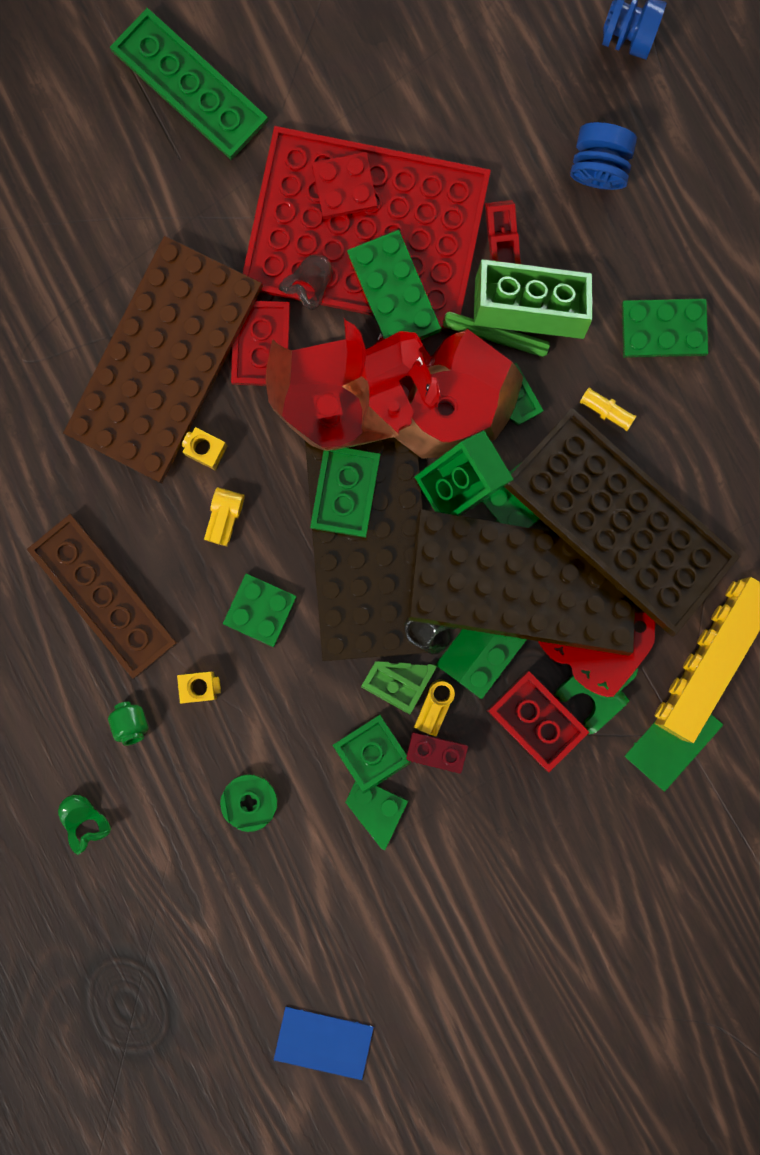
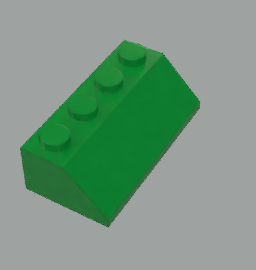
(478, 659)

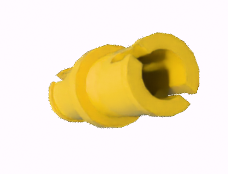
(608, 409)

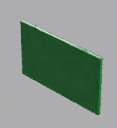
(665, 756)

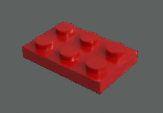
(252, 346)

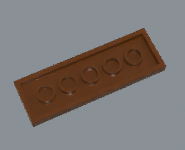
(102, 596)

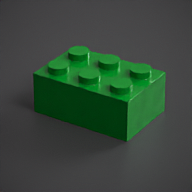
(464, 476)

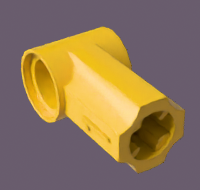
(225, 510)
(434, 710)

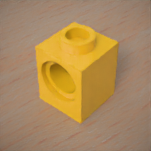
(213, 456)
(186, 691)

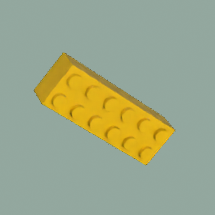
(713, 663)

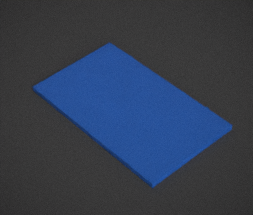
(323, 1043)

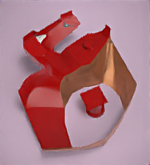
(347, 393)
(475, 395)

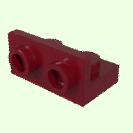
(436, 752)

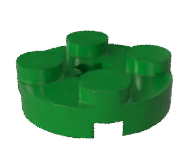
(262, 812)

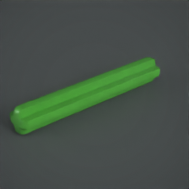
(500, 336)

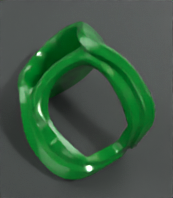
(75, 811)

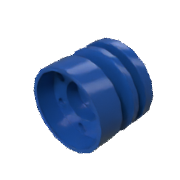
(634, 24)
(603, 156)

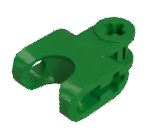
(603, 707)

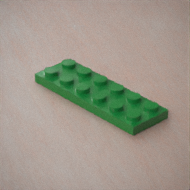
(189, 83)

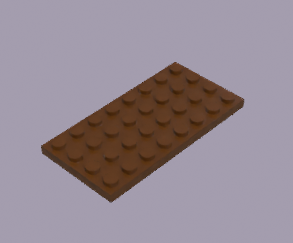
(163, 359)

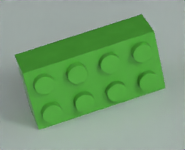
(533, 299)

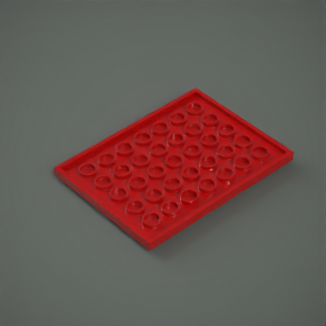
(423, 197)

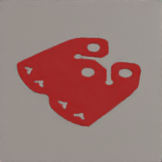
(605, 666)

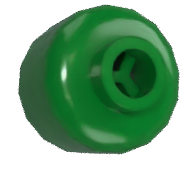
(128, 723)

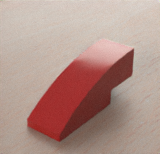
(502, 232)

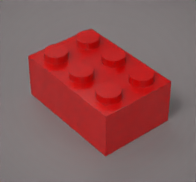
(537, 721)

